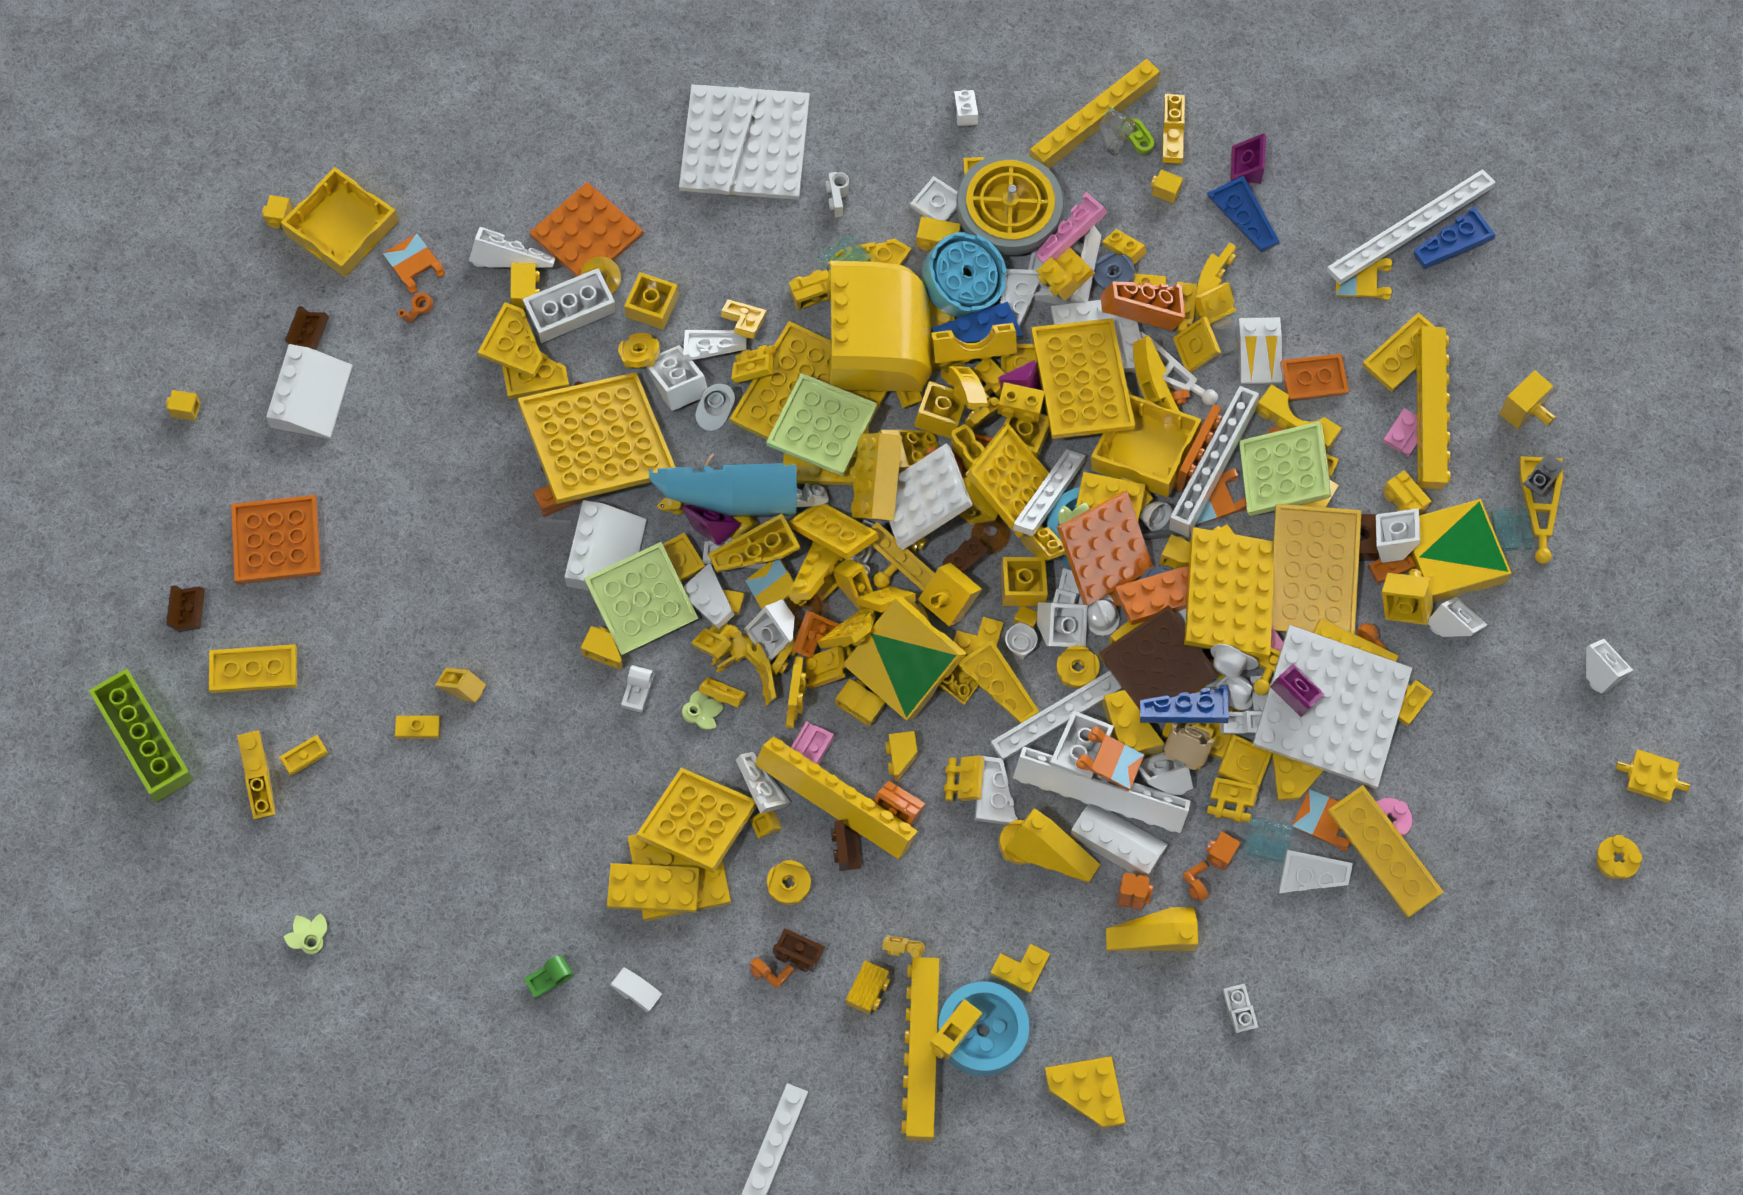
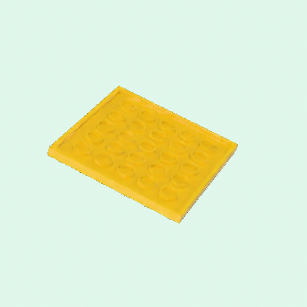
(795, 353)
(595, 437)

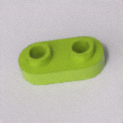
(1141, 137)

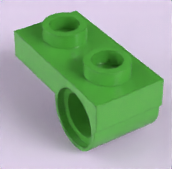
(549, 977)

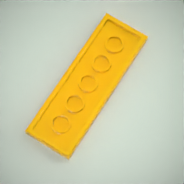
(1385, 851)

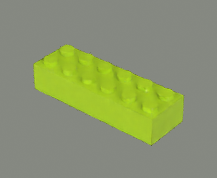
(141, 735)

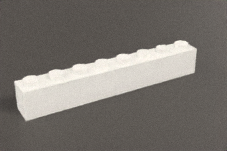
(1213, 461)
(1139, 802)

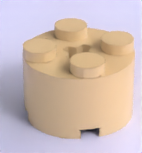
(1188, 746)

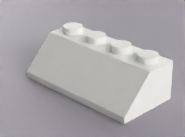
(569, 305)
(1118, 840)

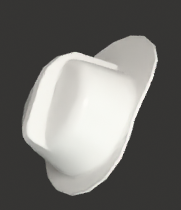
(714, 406)
(1102, 616)
(1231, 661)
(1238, 691)

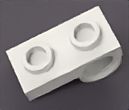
(966, 108)
(837, 192)
(637, 688)

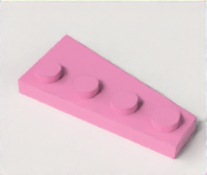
(1069, 231)

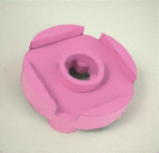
(1399, 811)

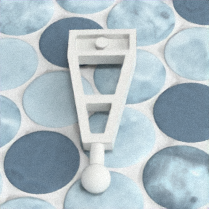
(1208, 396)

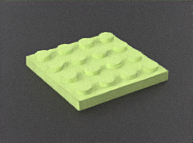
(821, 424)
(1285, 468)
(641, 598)

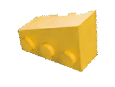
(1127, 729)

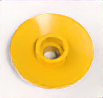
(608, 268)

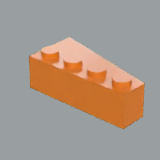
(1144, 303)

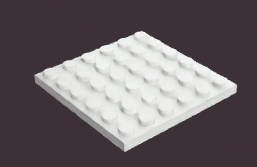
(772, 149)
(1350, 723)

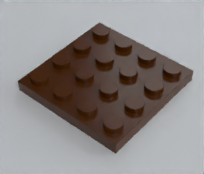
(1155, 661)

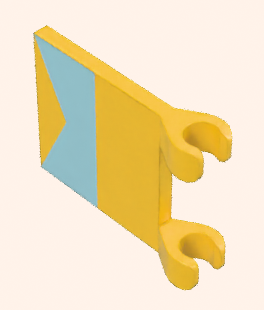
(1365, 282)
(771, 584)

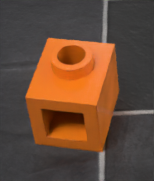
(1222, 851)

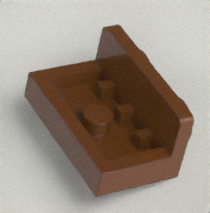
(306, 328)
(966, 554)
(185, 608)
(847, 847)
(798, 950)

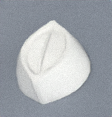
(1156, 515)
(1021, 639)

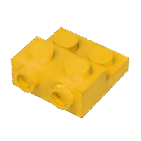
(1064, 274)

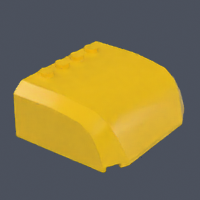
(878, 327)

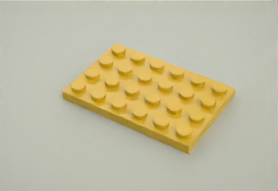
(1082, 378)
(1315, 566)
(1230, 592)

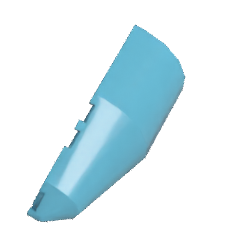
(733, 489)

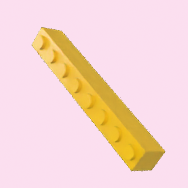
(1088, 119)
(1432, 408)
(836, 797)
(920, 1058)

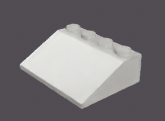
(1087, 249)
(308, 392)
(602, 539)

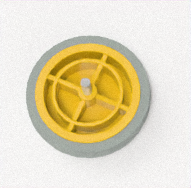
(1010, 202)

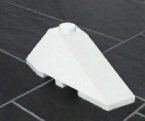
(494, 251)

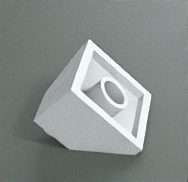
(1397, 534)
(1455, 619)
(1062, 623)
(772, 628)
(1604, 666)
(1166, 774)

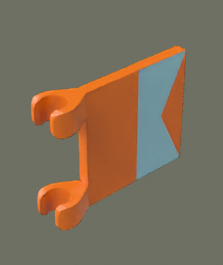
(411, 259)
(1220, 501)
(1113, 760)
(1317, 822)

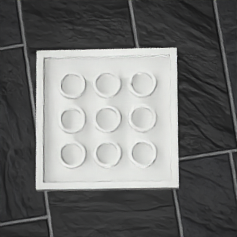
(1126, 329)
(928, 496)

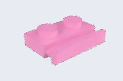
(1403, 433)
(813, 742)

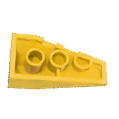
(762, 544)
(1048, 846)
(1161, 931)

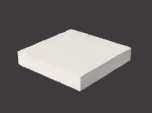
(936, 200)

